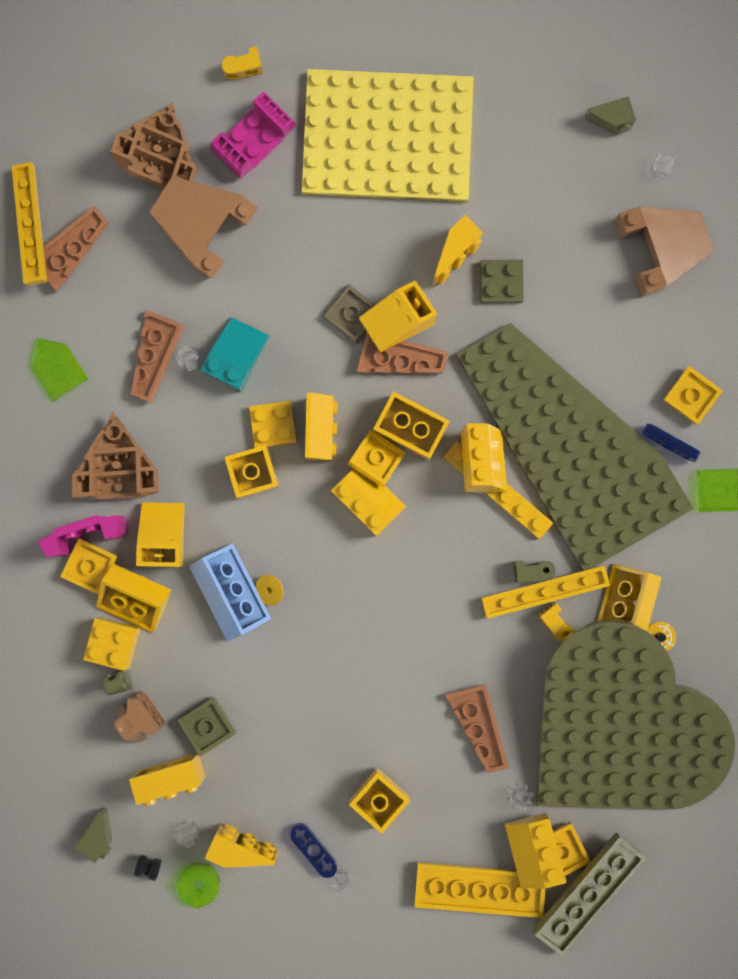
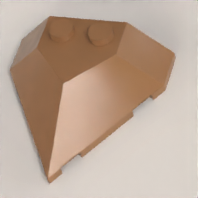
(154, 149)
(115, 467)

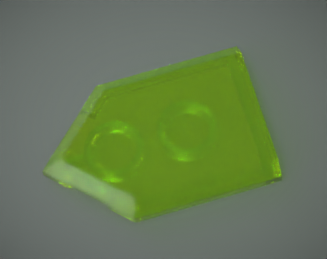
(56, 368)
(718, 490)

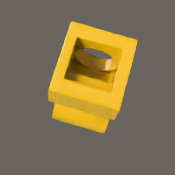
(242, 66)
(554, 623)

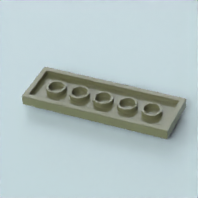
(588, 894)

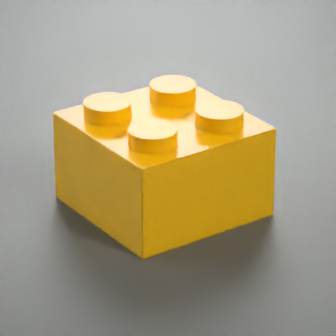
(251, 472)
(112, 643)
(379, 800)

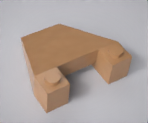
(192, 216)
(675, 241)

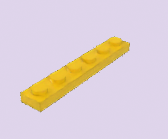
(29, 224)
(510, 501)
(545, 591)

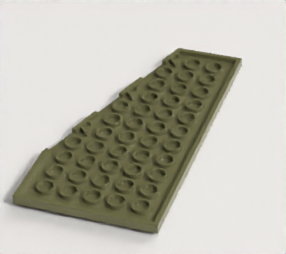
(581, 458)

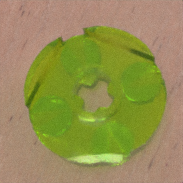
(195, 897)

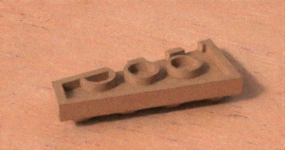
(71, 246)
(156, 350)
(401, 358)
(479, 722)

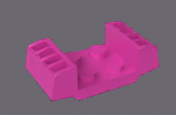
(253, 136)
(57, 543)

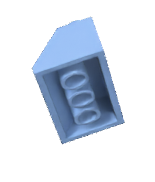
(229, 592)

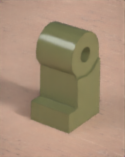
(541, 571)
(117, 682)

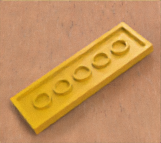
(475, 890)

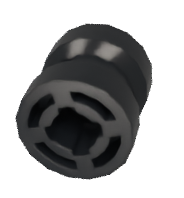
(143, 865)

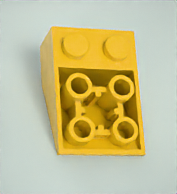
(461, 240)
(399, 316)
(161, 535)
(239, 850)

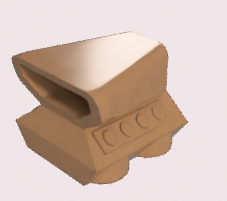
(138, 718)

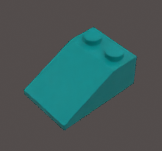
(235, 354)

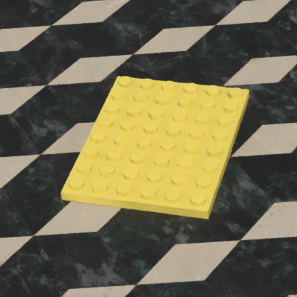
(387, 135)

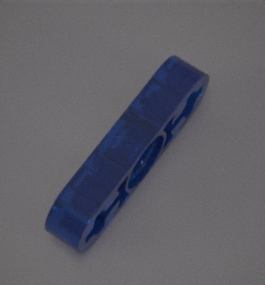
(671, 442)
(312, 859)

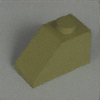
(613, 116)
(96, 838)

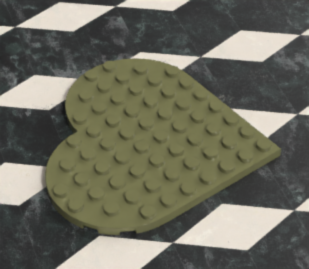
(623, 728)

